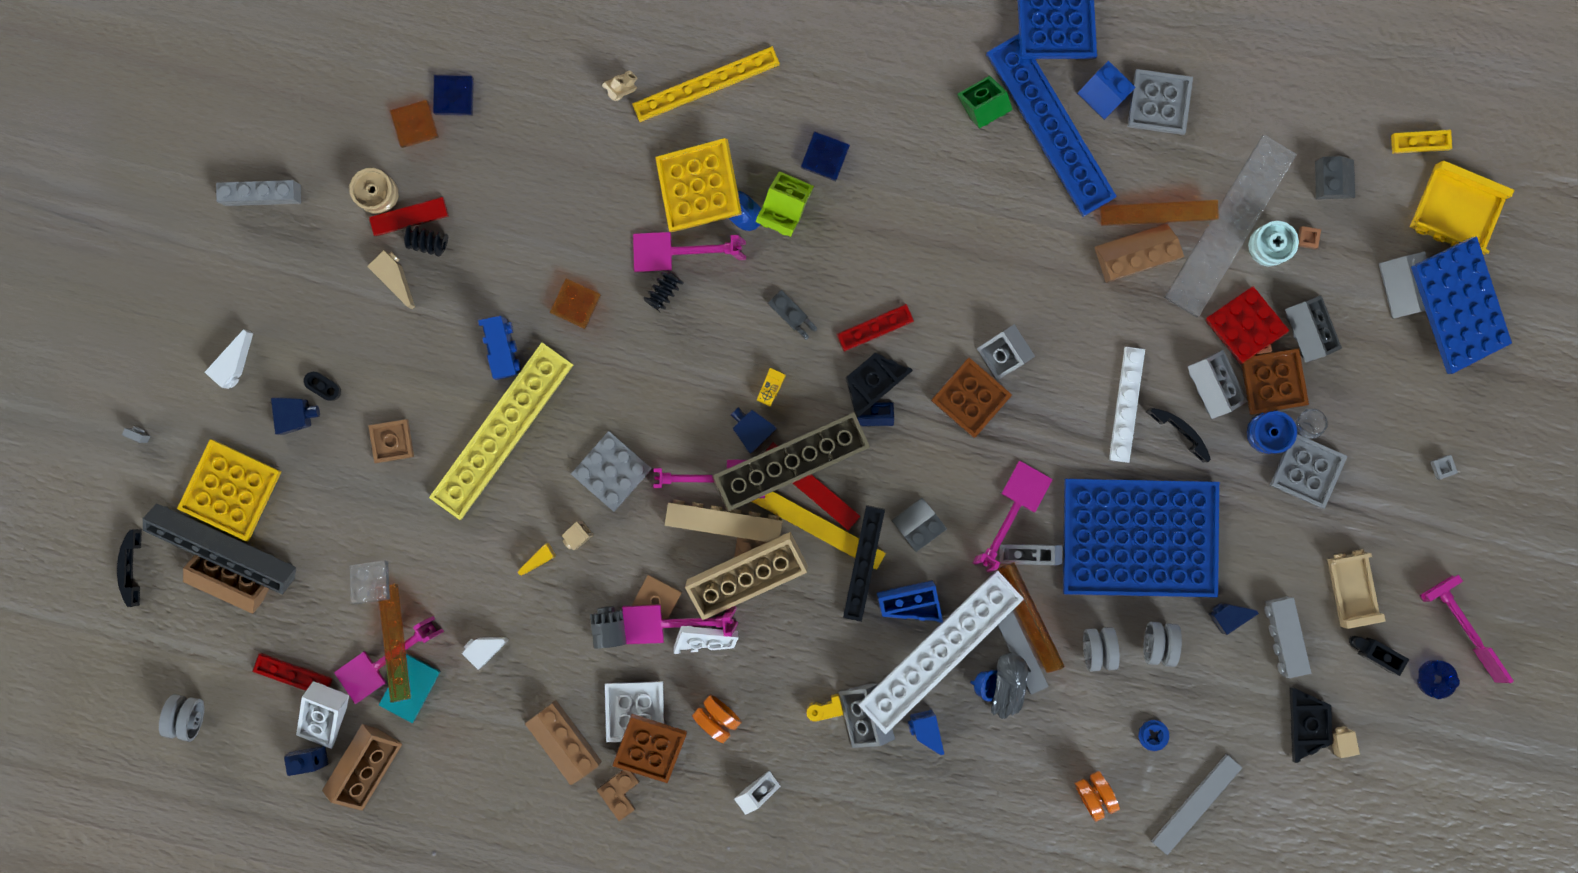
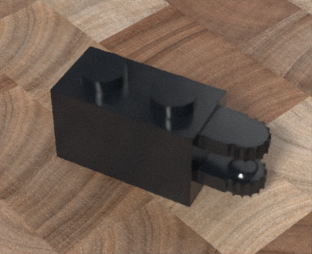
(1379, 654)

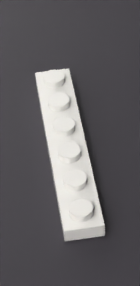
(1127, 404)

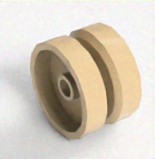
(363, 194)

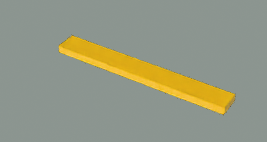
(706, 84)
(813, 524)

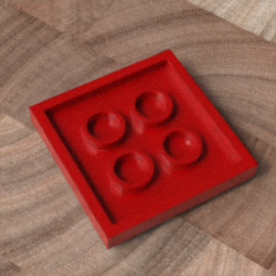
(1247, 325)

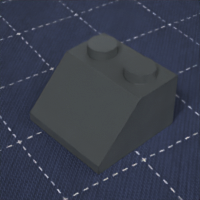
(1335, 178)
(919, 524)

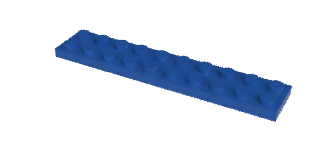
(1051, 127)

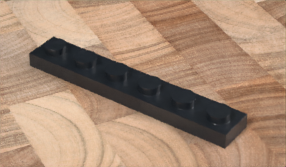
(864, 563)

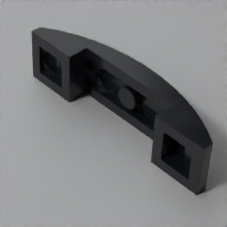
(1198, 447)
(129, 593)

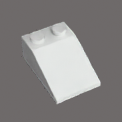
(321, 714)

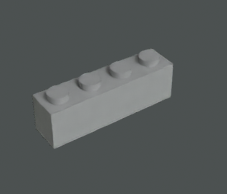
(258, 193)
(1287, 637)

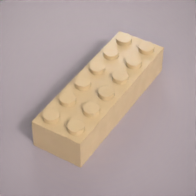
(746, 576)

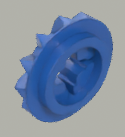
(1162, 735)

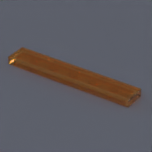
(1159, 213)
(1032, 621)
(394, 647)

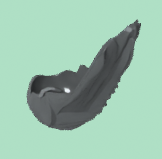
(1010, 685)

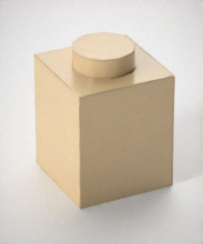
(1344, 742)

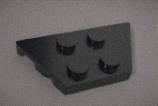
(873, 381)
(1309, 724)

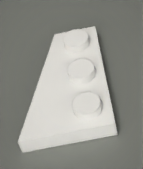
(697, 638)

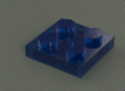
(453, 95)
(825, 156)

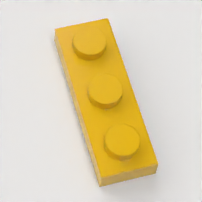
(1421, 141)

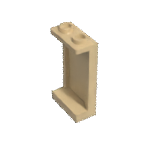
(1354, 589)

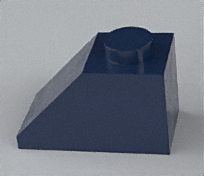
(1230, 617)

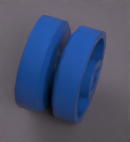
(1275, 422)

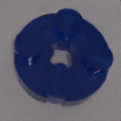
(1448, 682)

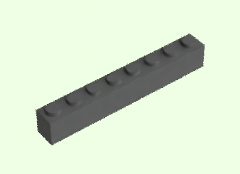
(219, 548)

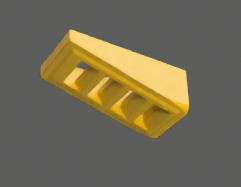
(542, 556)

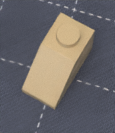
(577, 535)

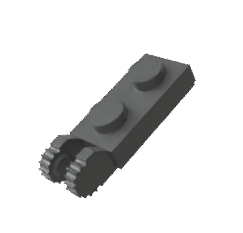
(790, 313)

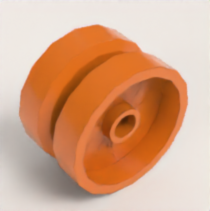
(716, 719)
(1098, 795)

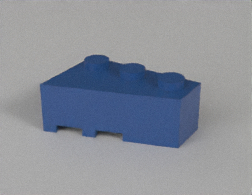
(500, 347)
(911, 601)

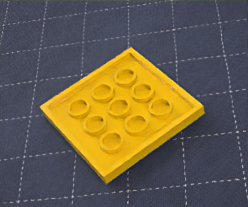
(698, 185)
(229, 490)

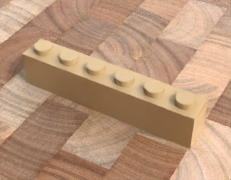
(723, 522)

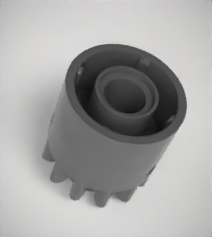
(607, 628)

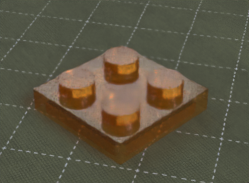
(414, 123)
(575, 303)

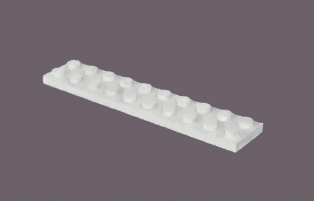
(940, 652)

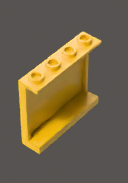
(1459, 206)

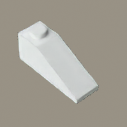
(230, 363)

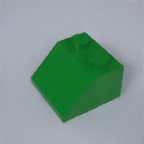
(985, 101)

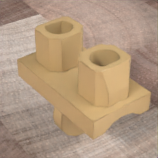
(620, 85)

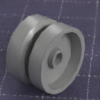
(1162, 644)
(1101, 649)
(181, 717)

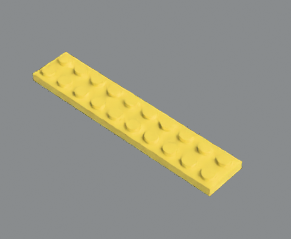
(501, 431)

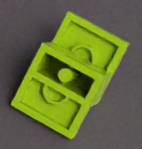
(784, 204)

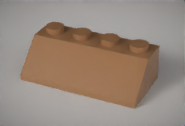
(1138, 252)
(224, 584)
(563, 743)
(361, 768)

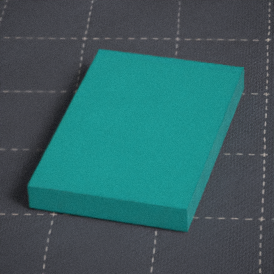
(421, 680)

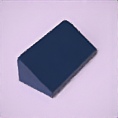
(878, 415)

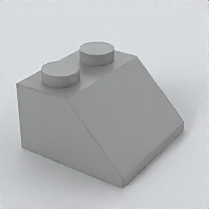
(1006, 352)

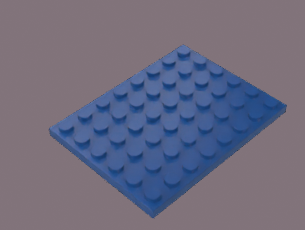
(1141, 538)

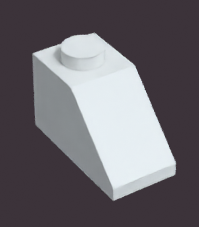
(483, 649)
(757, 793)

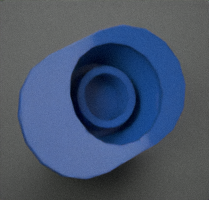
(750, 211)
(985, 684)

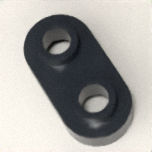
(323, 386)

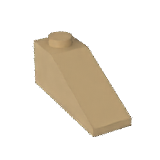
(391, 273)

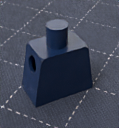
(292, 414)
(751, 429)
(303, 760)

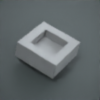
(136, 434)
(1443, 467)

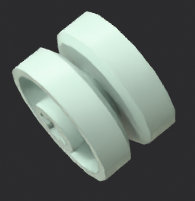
(1284, 246)

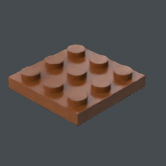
(1275, 381)
(971, 397)
(649, 748)

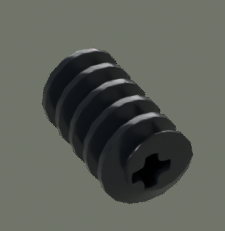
(425, 242)
(663, 290)

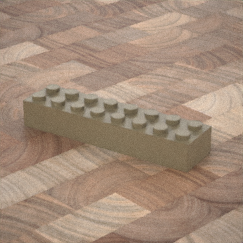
(790, 461)

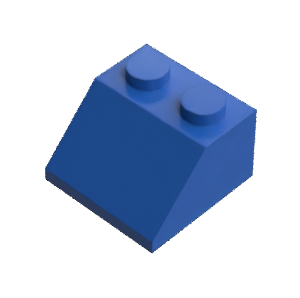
(1106, 90)
(926, 730)

